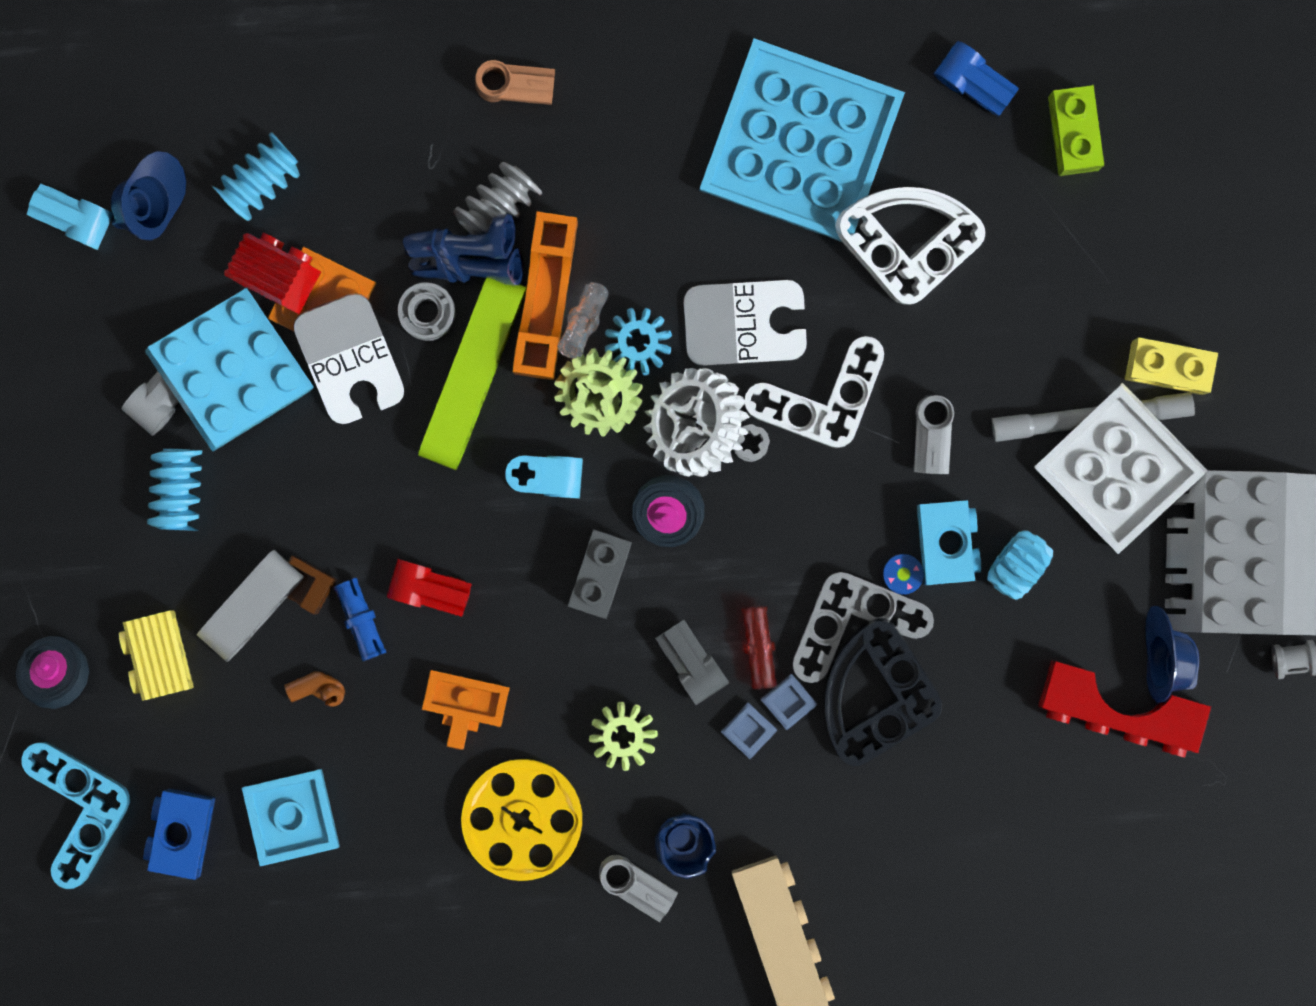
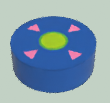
(903, 574)

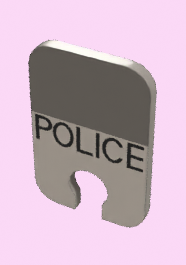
(733, 323)
(346, 347)

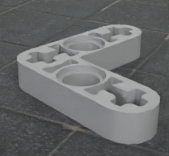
(856, 606)

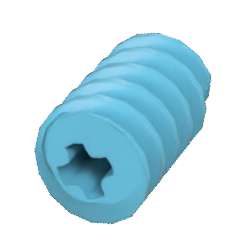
(258, 178)
(174, 489)

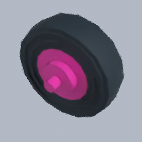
(668, 511)
(52, 672)

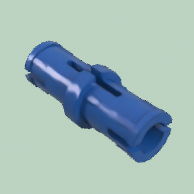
(359, 619)

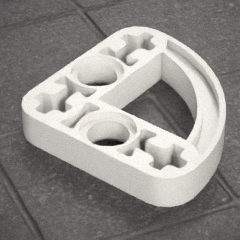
(916, 265)

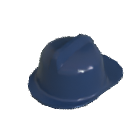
(149, 196)
(1171, 657)

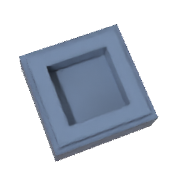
(788, 701)
(748, 730)

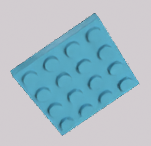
(800, 139)

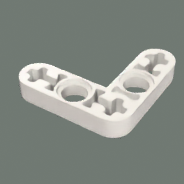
(821, 413)

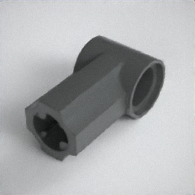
(696, 669)

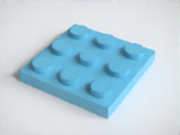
(229, 369)

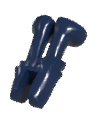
(447, 255)

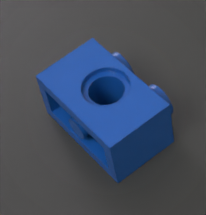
(195, 814)

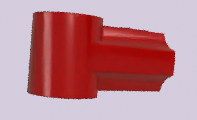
(421, 586)

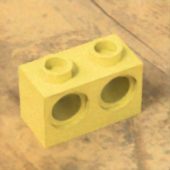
(1171, 366)

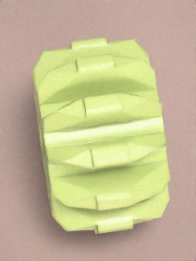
(632, 725)

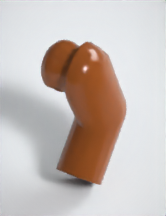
(316, 684)

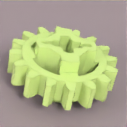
(598, 388)

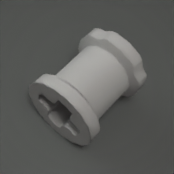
(762, 447)
(1294, 659)

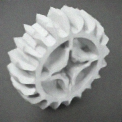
(677, 435)

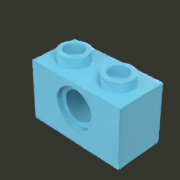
(933, 522)

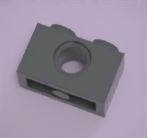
(599, 574)

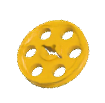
(502, 829)

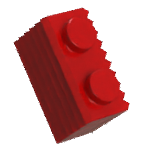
(272, 272)

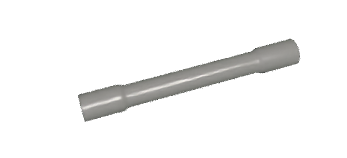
(1028, 425)

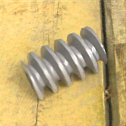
(496, 201)

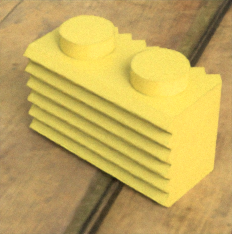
(156, 655)

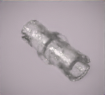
(583, 320)

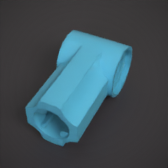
(79, 219)

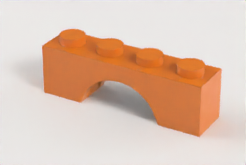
(545, 295)

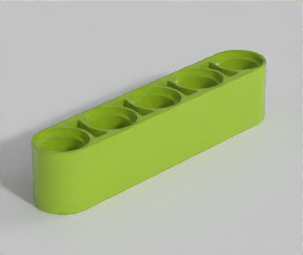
(472, 373)

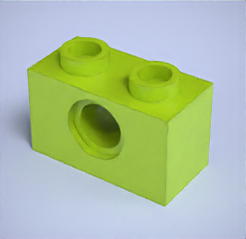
(1076, 130)

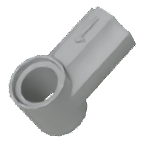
(151, 404)
(933, 440)
(639, 889)

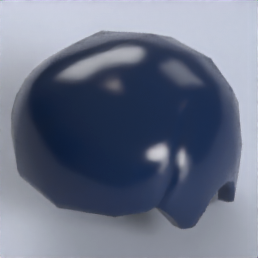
(685, 845)

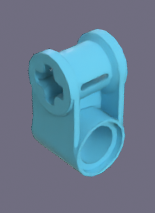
(553, 475)

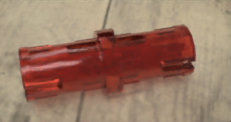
(759, 647)

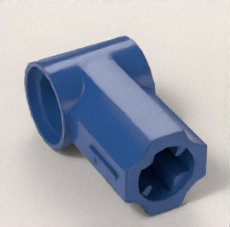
(967, 74)

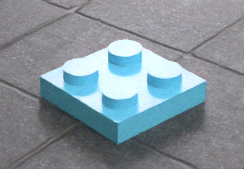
(290, 817)

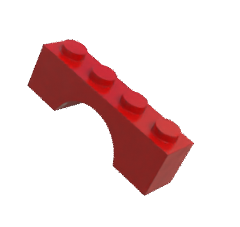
(1074, 693)

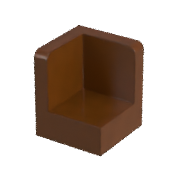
(313, 588)

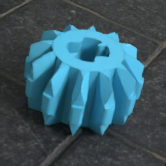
(645, 330)
(1020, 564)

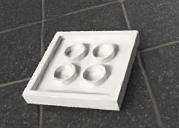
(1120, 468)

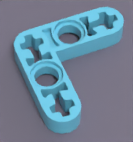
(92, 813)

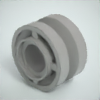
(413, 298)

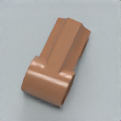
(521, 83)

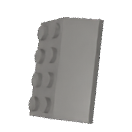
(1246, 554)

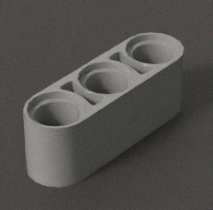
(250, 605)

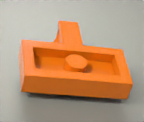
(464, 704)

